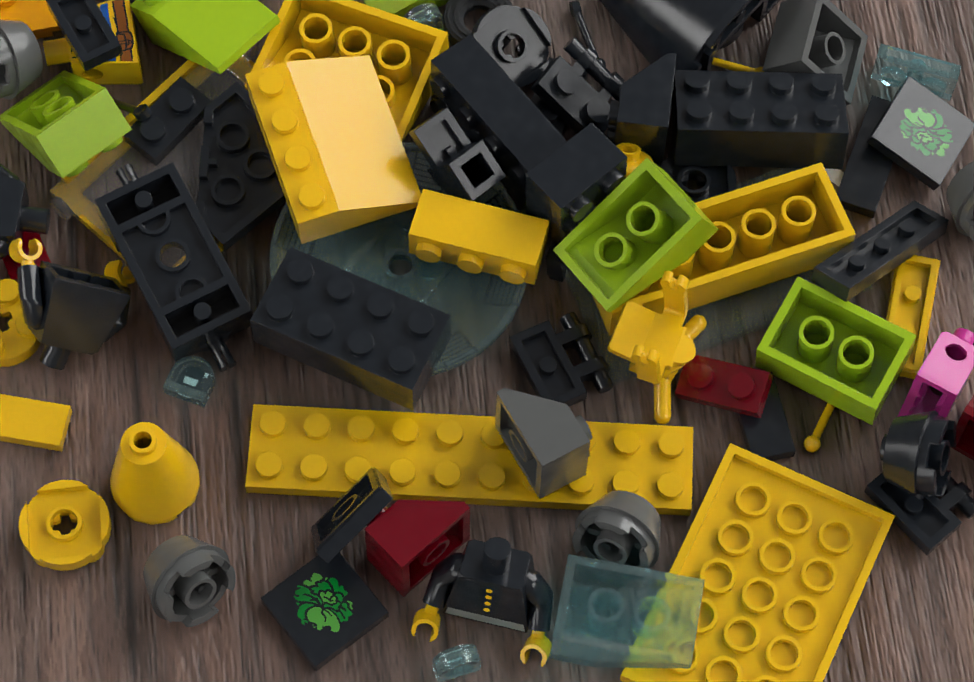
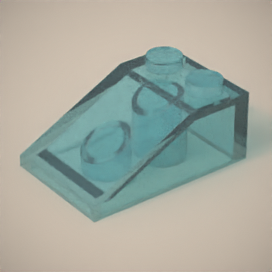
(625, 616)

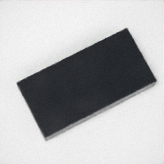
(770, 433)

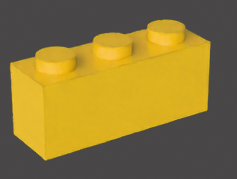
(478, 237)

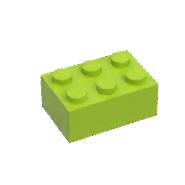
(835, 350)

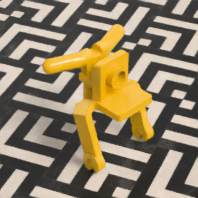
(658, 342)

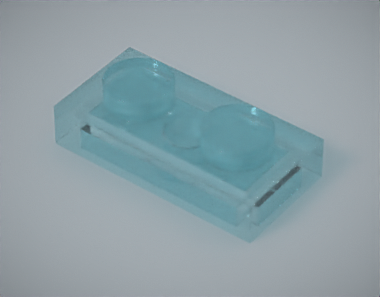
(896, 65)

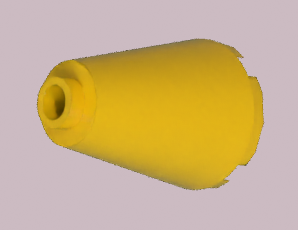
(153, 475)

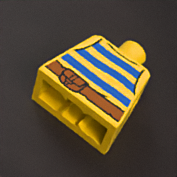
(119, 70)

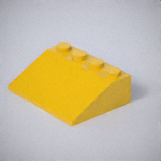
(346, 28)
(332, 143)

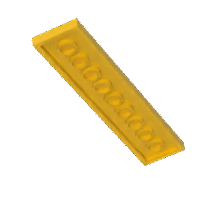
(456, 459)

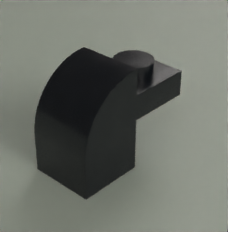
(456, 163)

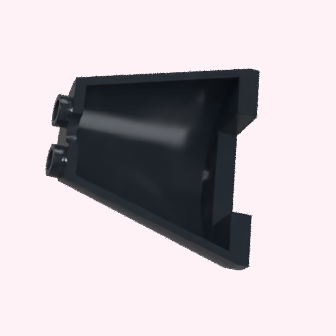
(684, 27)

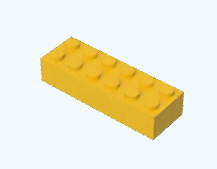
(761, 238)

